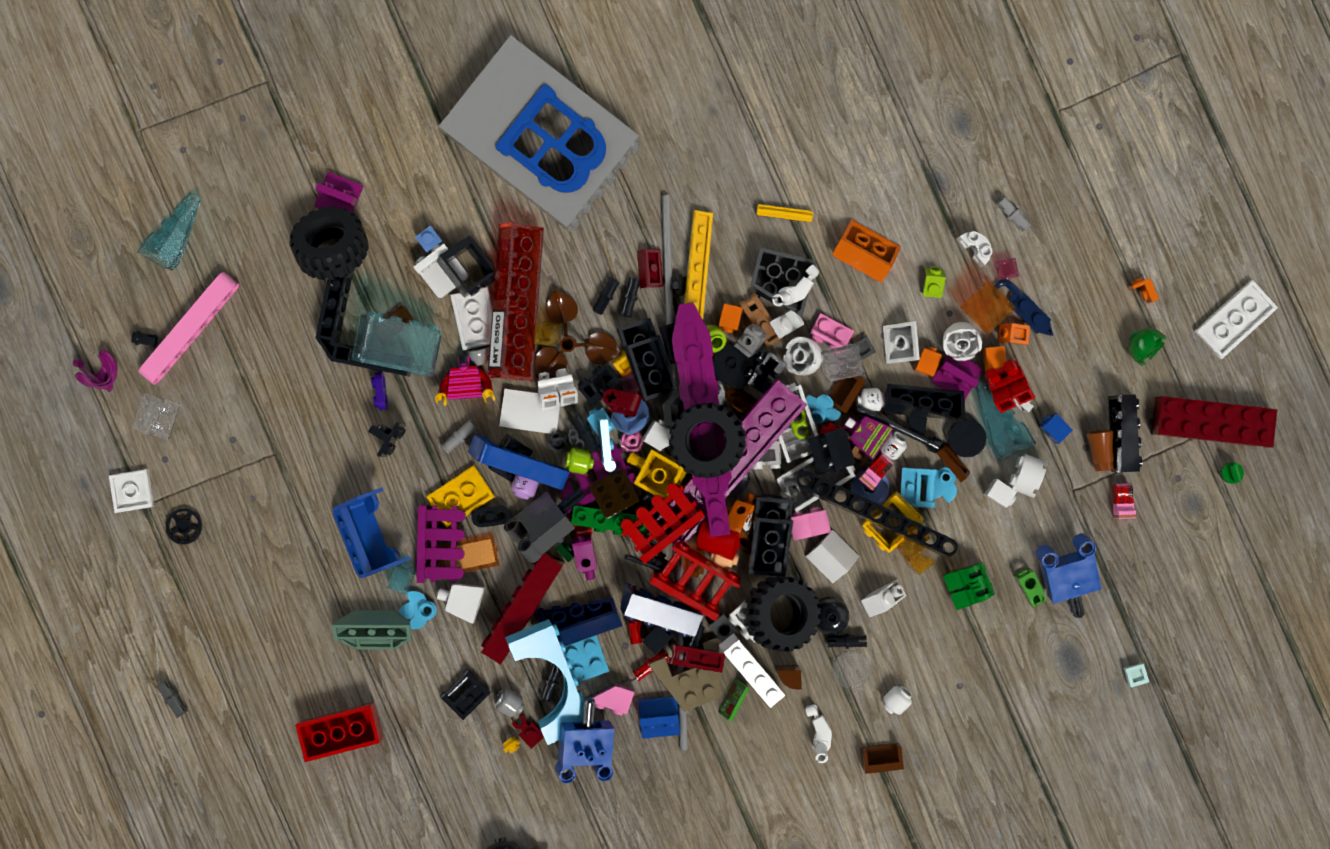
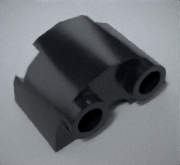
(764, 371)
(601, 381)

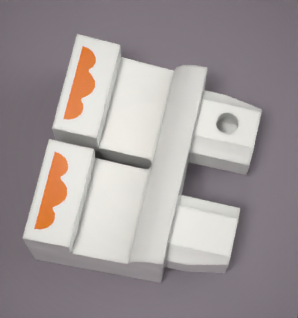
(556, 390)

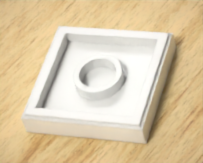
(131, 491)

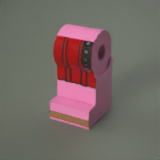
(875, 471)
(1123, 501)

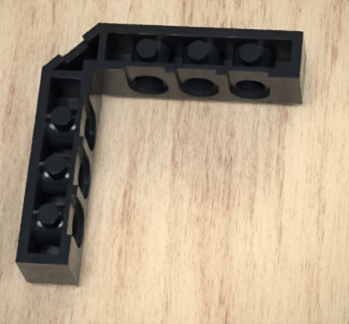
(331, 325)

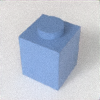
(429, 239)

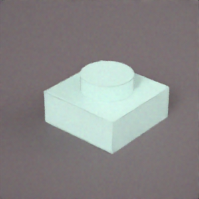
(1136, 675)

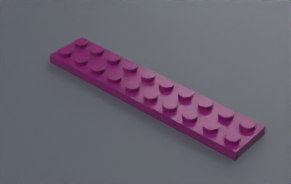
(762, 427)

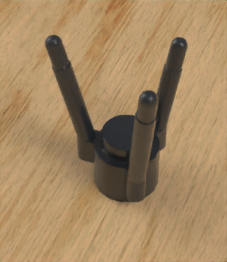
(657, 562)

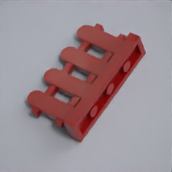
(671, 518)

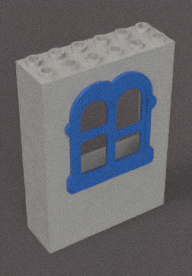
(505, 104)

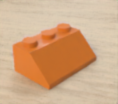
(866, 251)

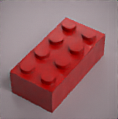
(339, 732)

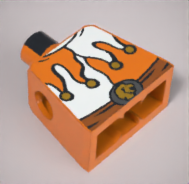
(742, 516)

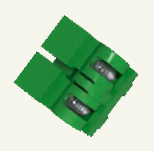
(970, 585)

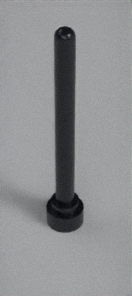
(932, 443)

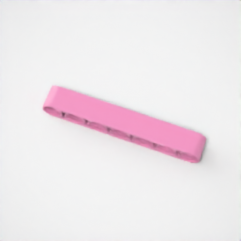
(188, 328)

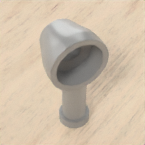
(479, 355)

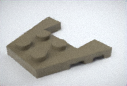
(692, 686)

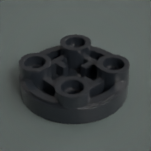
(966, 438)

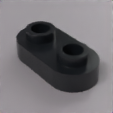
(491, 516)

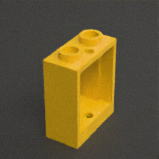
(882, 542)

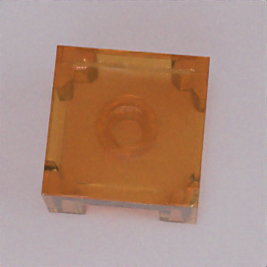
(987, 307)

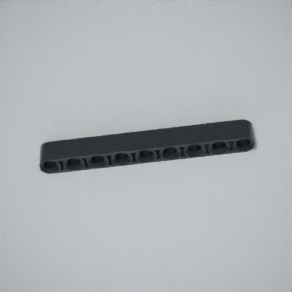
(883, 521)

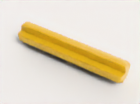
(784, 213)

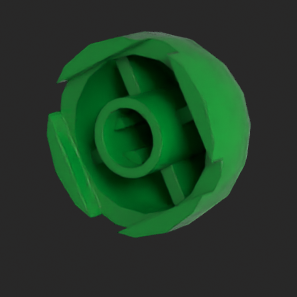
(1145, 344)

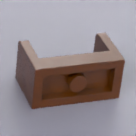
(845, 393)
(882, 758)

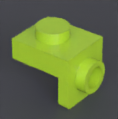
(934, 282)

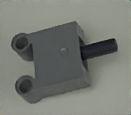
(544, 523)

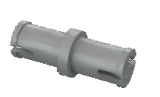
(1013, 214)
(458, 436)

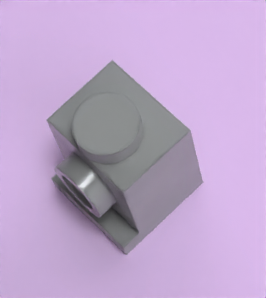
(751, 340)

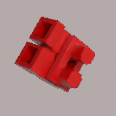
(1009, 383)

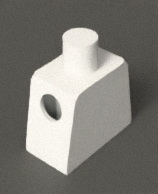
(463, 600)

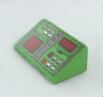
(733, 699)

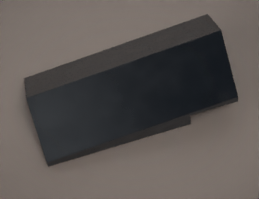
(647, 359)
(770, 535)

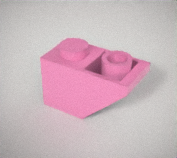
(615, 698)

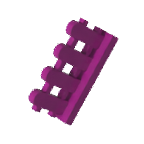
(584, 480)
(434, 553)

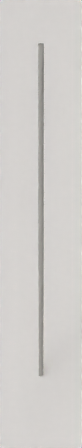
(670, 319)

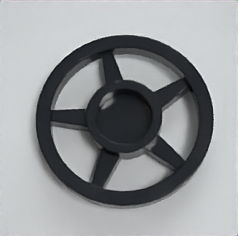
(184, 526)

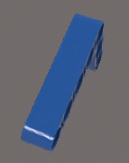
(490, 454)

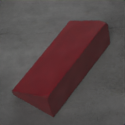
(650, 268)

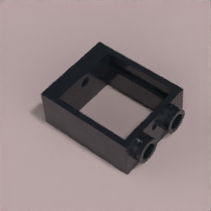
(464, 245)

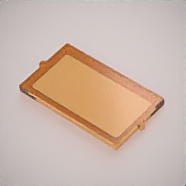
(479, 554)

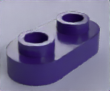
(379, 383)

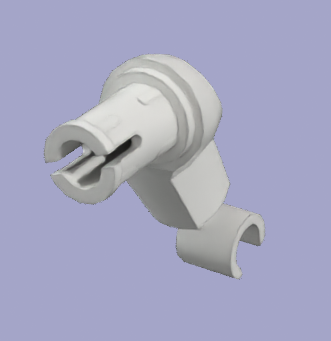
(793, 294)
(823, 734)

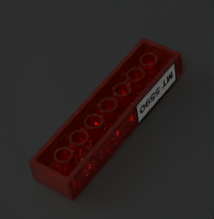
(515, 302)

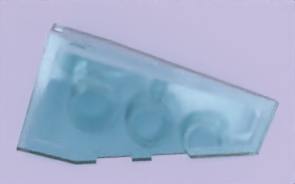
(1003, 430)

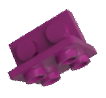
(338, 192)
(957, 375)

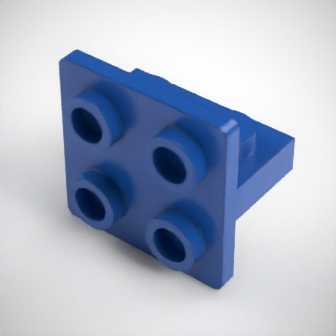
(658, 717)

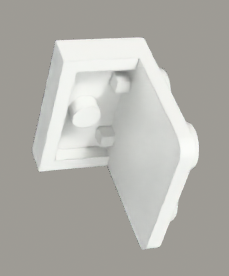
(433, 273)

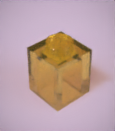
(548, 333)

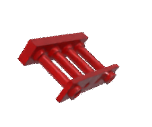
(694, 598)

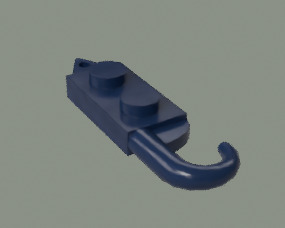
(1027, 309)

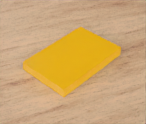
(465, 491)

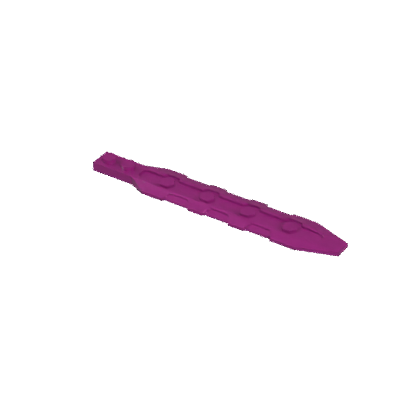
(698, 385)

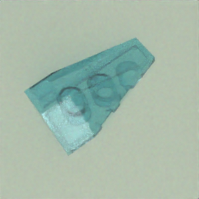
(170, 241)

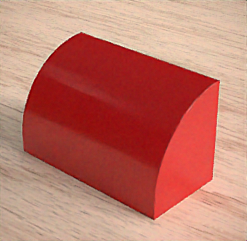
(724, 545)

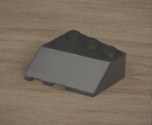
(779, 270)

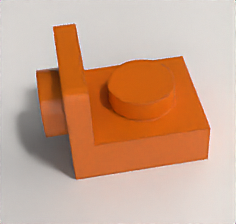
(1147, 290)
(1014, 333)

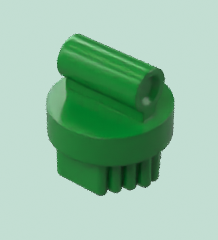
(1232, 473)

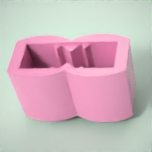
(810, 523)

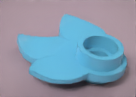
(822, 408)
(944, 487)
(415, 609)

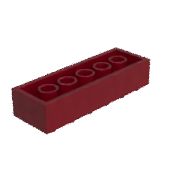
(1214, 421)
(523, 606)

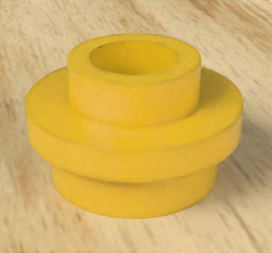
(511, 745)

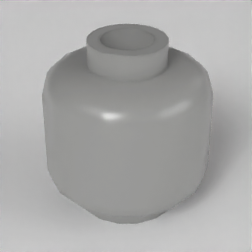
(509, 702)

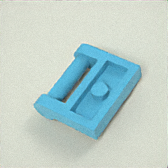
(912, 486)

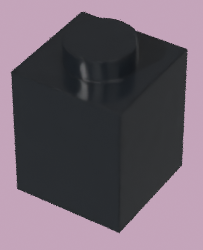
(656, 639)

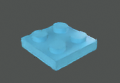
(586, 658)

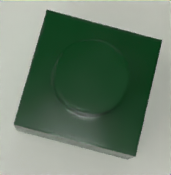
(566, 551)

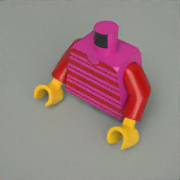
(465, 383)

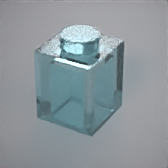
(401, 579)

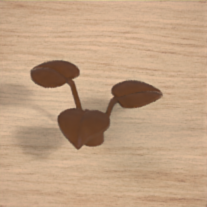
(600, 349)

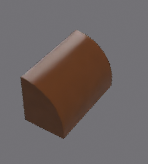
(790, 675)

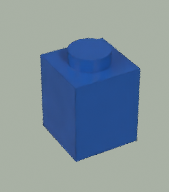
(1055, 428)

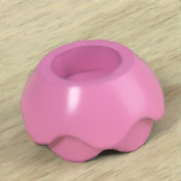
(628, 445)

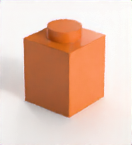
(730, 318)
(993, 357)
(928, 361)

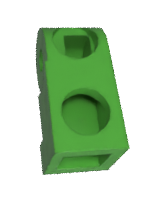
(1031, 587)

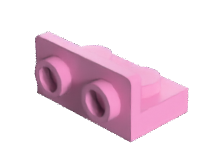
(830, 332)

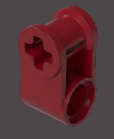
(622, 402)

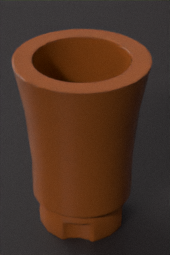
(1101, 449)

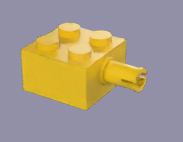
(657, 472)

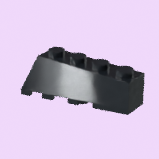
(925, 402)
(1125, 436)

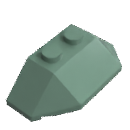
(372, 630)

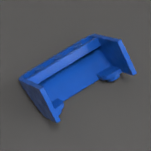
(363, 535)

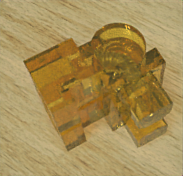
(915, 559)

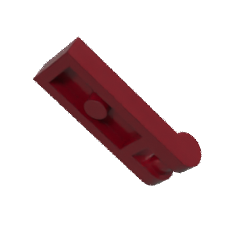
(697, 658)

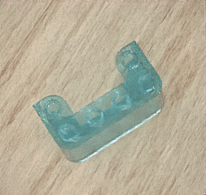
(397, 344)

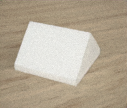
(901, 342)
(832, 556)

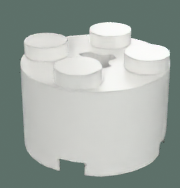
(1028, 476)

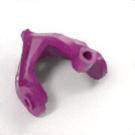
(108, 367)

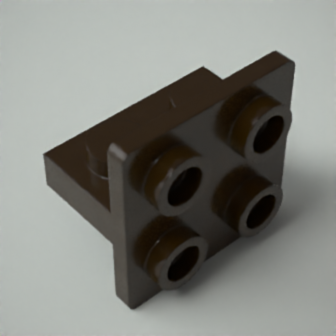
(614, 493)

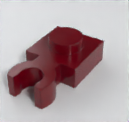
(530, 733)

